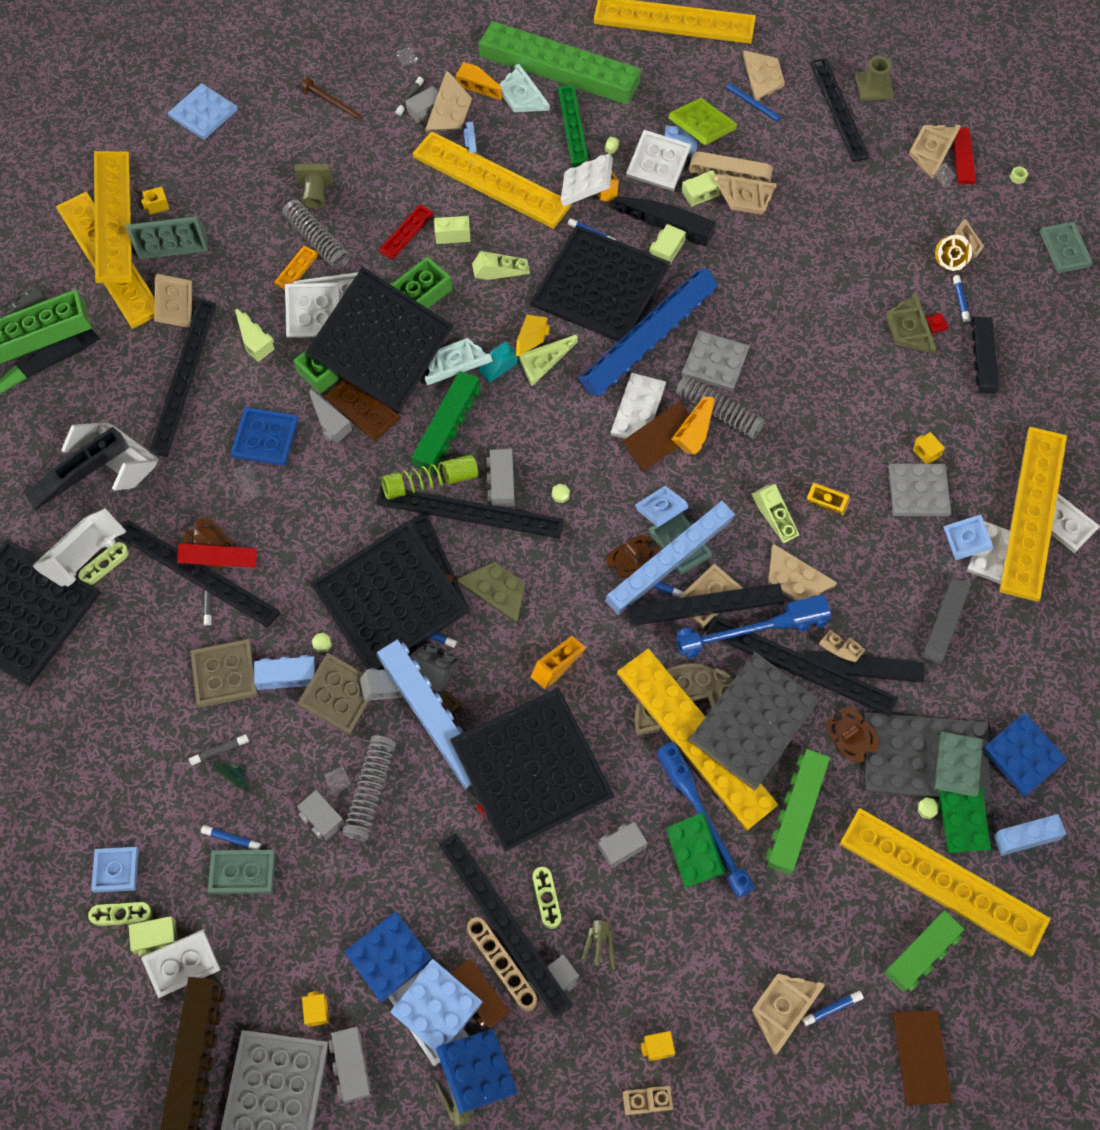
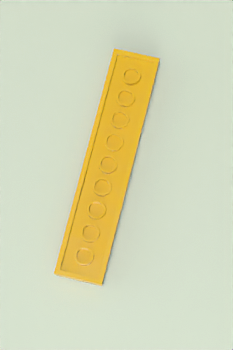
(675, 20)
(491, 179)
(112, 215)
(132, 298)
(1033, 514)
(679, 720)
(945, 882)

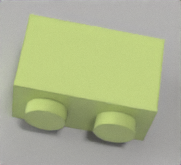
(700, 188)
(452, 229)
(668, 243)
(152, 935)

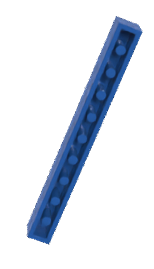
(648, 332)

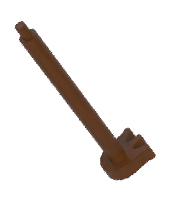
(308, 85)

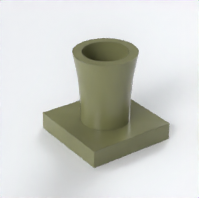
(876, 82)
(313, 179)

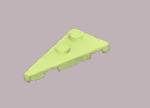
(542, 359)

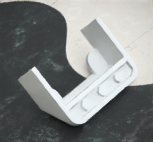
(130, 465)
(78, 547)

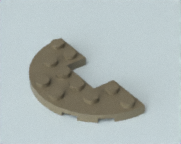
(697, 682)

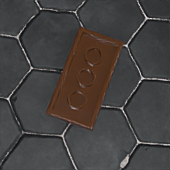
(362, 410)
(654, 439)
(922, 1058)

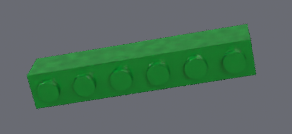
(446, 421)

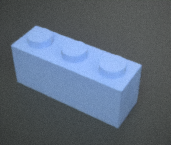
(284, 672)
(1029, 835)

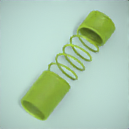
(454, 471)

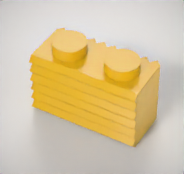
(828, 498)

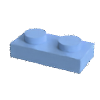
(469, 136)

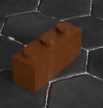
(492, 1009)

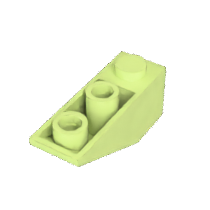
(495, 266)
(255, 341)
(775, 511)

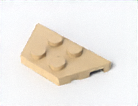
(763, 74)
(449, 107)
(932, 146)
(745, 194)
(796, 577)
(783, 1007)

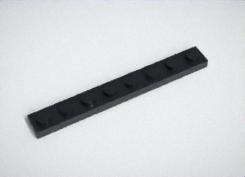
(705, 604)

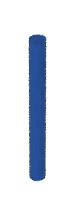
(753, 102)

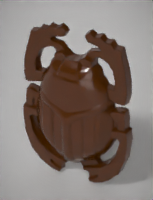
(207, 536)
(631, 556)
(852, 735)

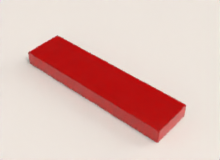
(964, 157)
(406, 232)
(217, 555)

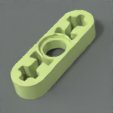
(104, 556)
(555, 911)
(104, 920)

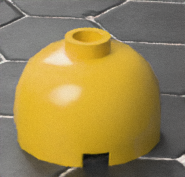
(953, 252)

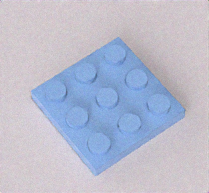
(202, 111)
(436, 1006)

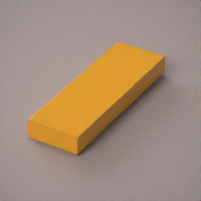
(296, 267)

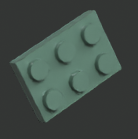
(1066, 247)
(670, 531)
(958, 764)
(241, 872)

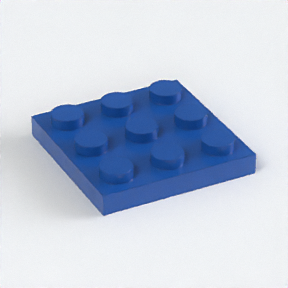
(264, 436)
(1024, 754)
(388, 956)
(476, 1071)

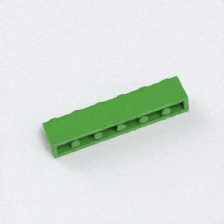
(798, 812)

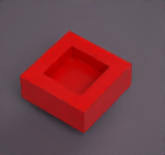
(936, 323)

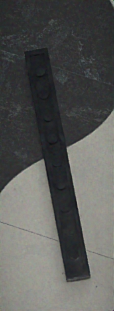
(182, 378)
(474, 513)
(200, 575)
(808, 668)
(506, 927)

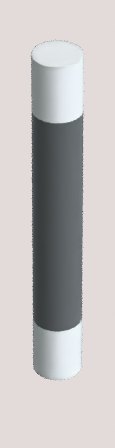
(411, 93)
(207, 608)
(218, 750)

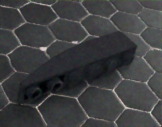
(660, 214)
(77, 466)

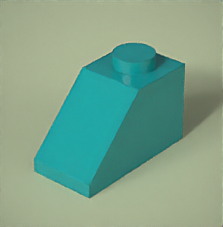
(503, 359)

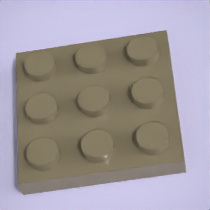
(223, 673)
(335, 694)

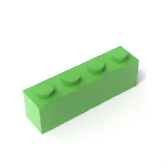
(924, 951)

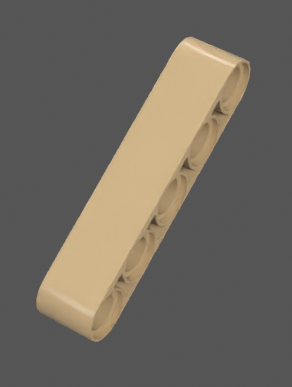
(730, 166)
(497, 954)

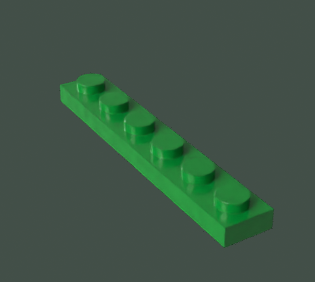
(572, 125)

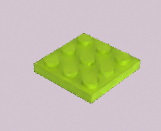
(702, 121)

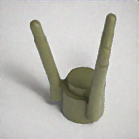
(599, 933)
(454, 1115)

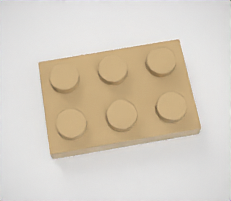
(173, 300)
(711, 581)

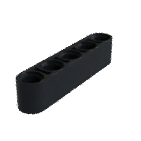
(985, 355)

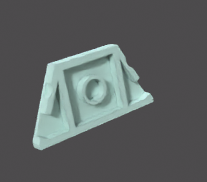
(522, 93)
(455, 358)

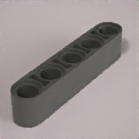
(946, 620)

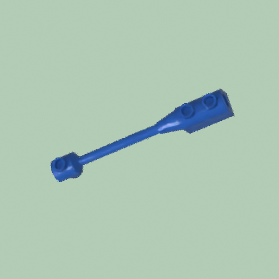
(796, 615)
(683, 779)

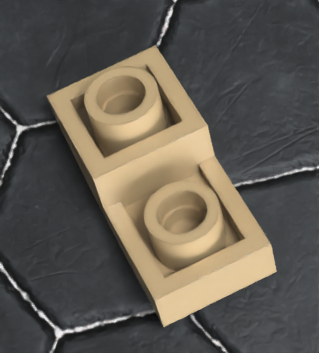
(848, 650)
(647, 1100)

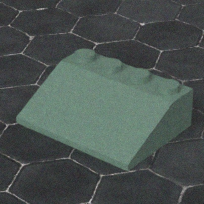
(168, 237)

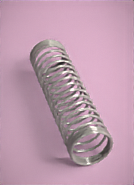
(339, 252)
(687, 381)
(351, 830)

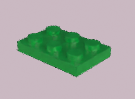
(964, 822)
(695, 850)

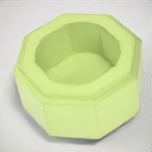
(611, 145)
(1019, 175)
(560, 493)
(321, 642)
(928, 808)

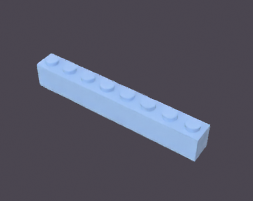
(669, 558)
(423, 703)

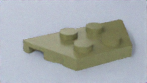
(910, 326)
(496, 588)

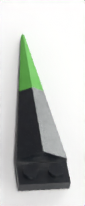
(46, 357)

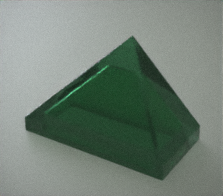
(233, 773)

